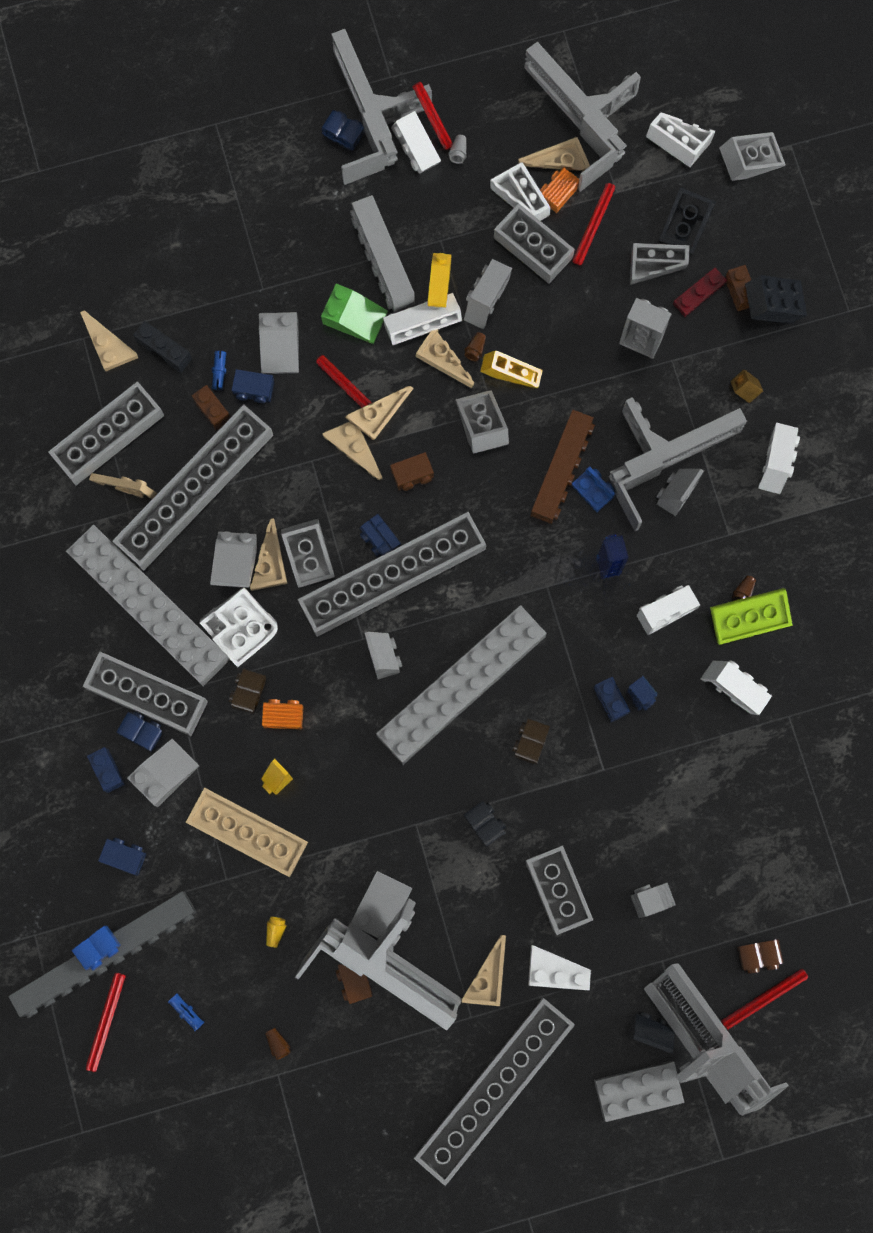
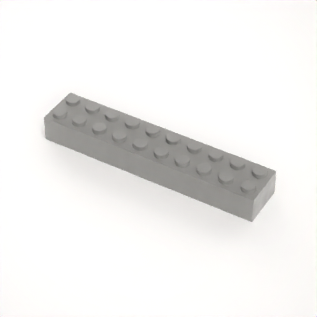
(193, 487)
(392, 574)
(148, 605)
(461, 685)
(493, 1091)

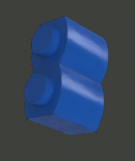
(96, 948)

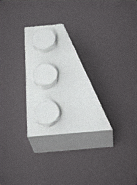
(415, 142)
(779, 458)
(667, 609)

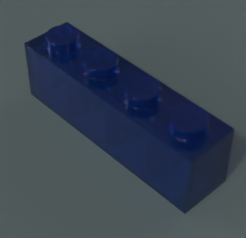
(612, 556)

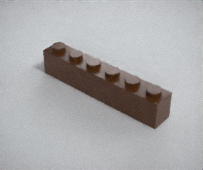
(562, 466)

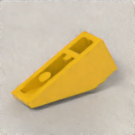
(439, 280)
(510, 369)
(275, 778)

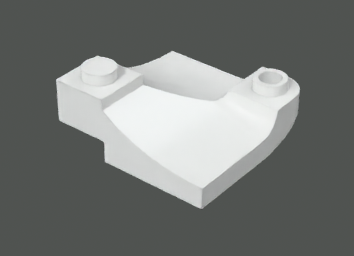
(239, 626)

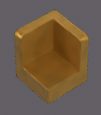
(746, 386)

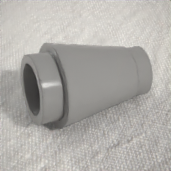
(458, 150)

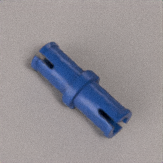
(218, 370)
(185, 1012)

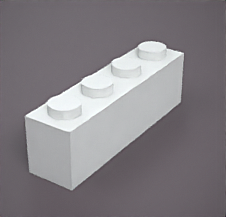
(421, 320)

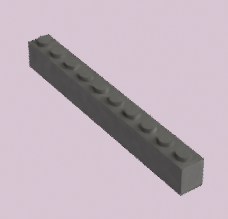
(131, 937)

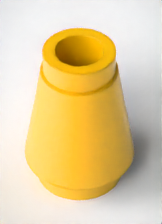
(275, 930)

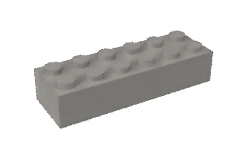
(382, 254)
(106, 433)
(145, 693)

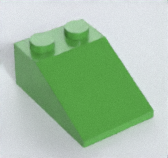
(353, 314)

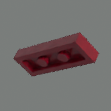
(700, 292)

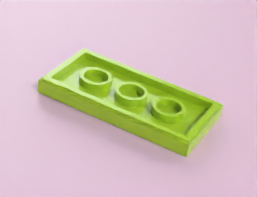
(751, 616)

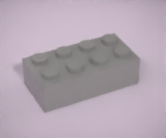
(533, 243)
(645, 327)
(559, 890)
(638, 1091)

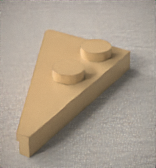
(566, 154)
(109, 347)
(439, 355)
(376, 415)
(352, 442)
(125, 485)
(270, 566)
(488, 981)

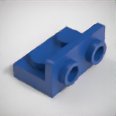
(594, 489)

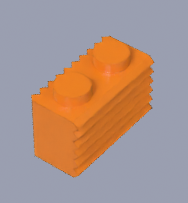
(560, 188)
(282, 714)

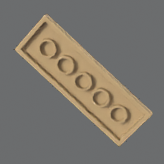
(247, 832)

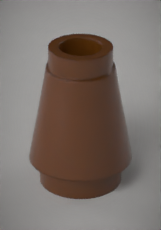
(475, 347)
(744, 589)
(277, 1044)

